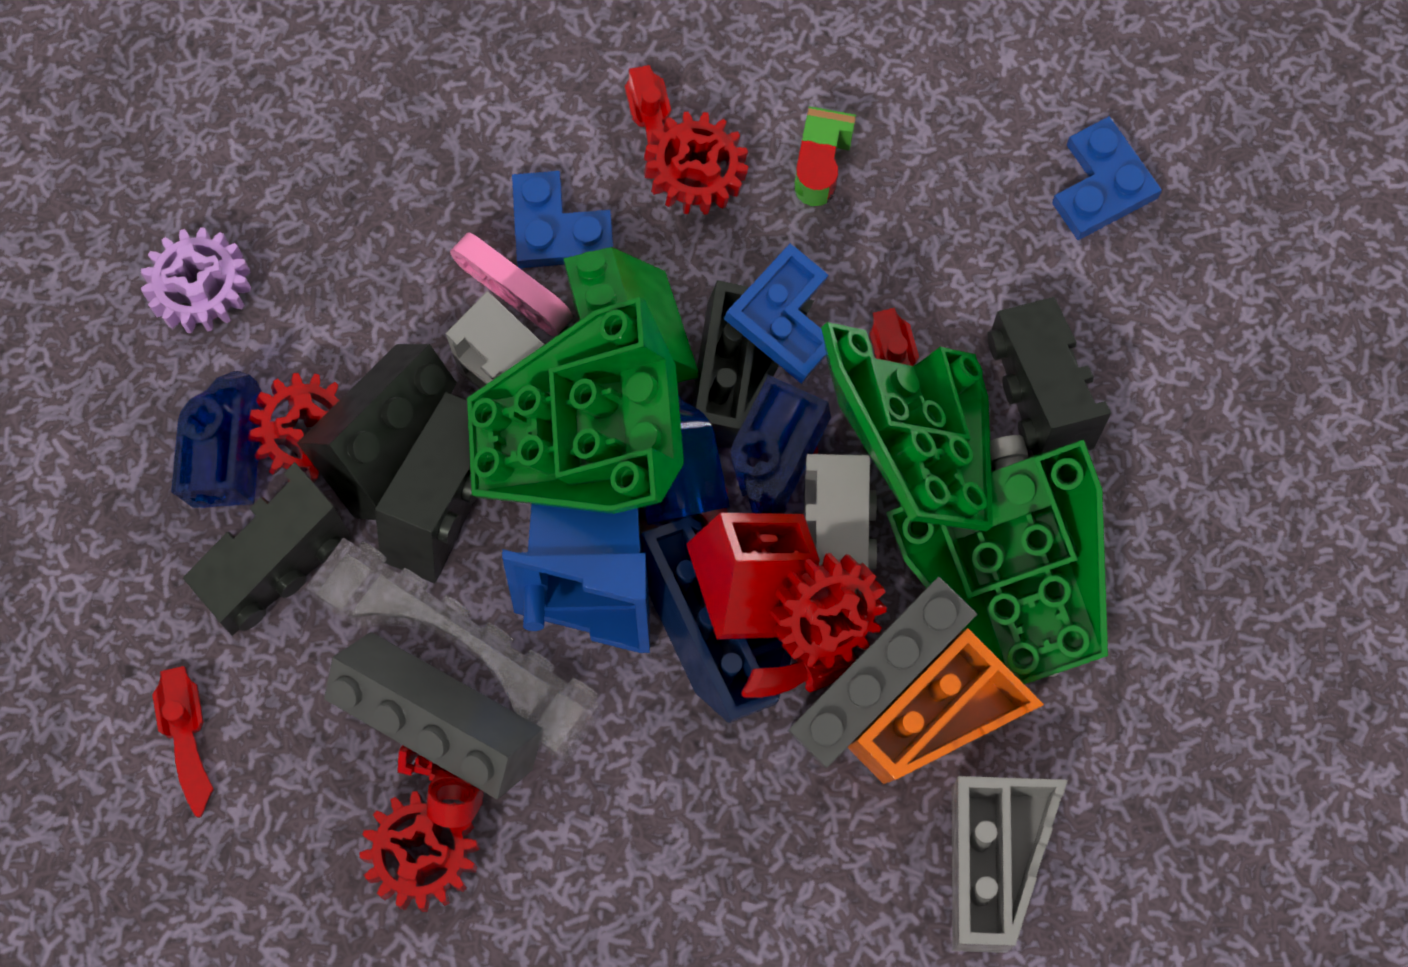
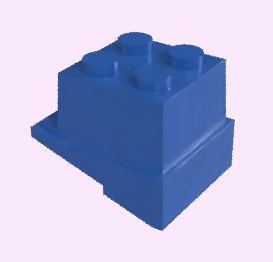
(583, 575)

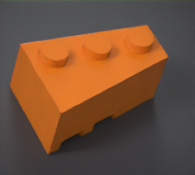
(945, 707)

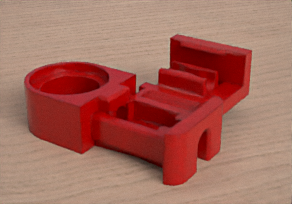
(443, 786)

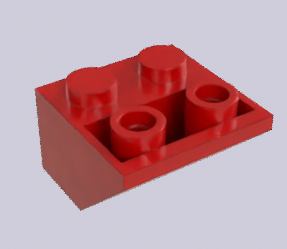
(743, 563)

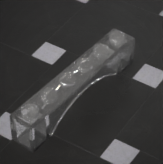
(371, 594)

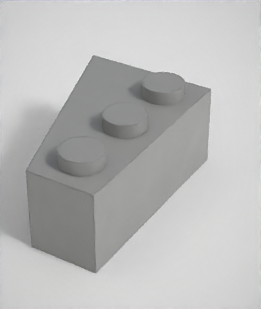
(489, 341)
(840, 506)
(996, 855)

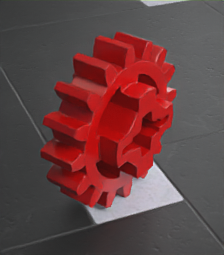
(695, 163)
(282, 429)
(828, 610)
(413, 874)

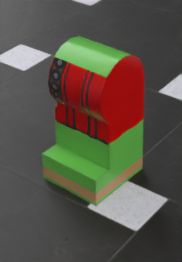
(816, 164)

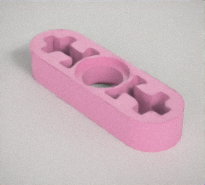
(511, 284)

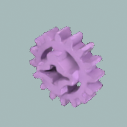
(217, 283)

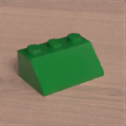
(612, 277)

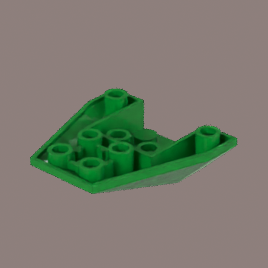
(582, 418)
(919, 426)
(1032, 574)

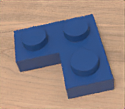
(1114, 184)
(546, 233)
(772, 315)

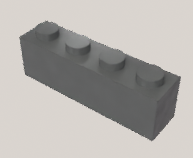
(882, 672)
(433, 714)

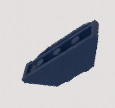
(713, 665)

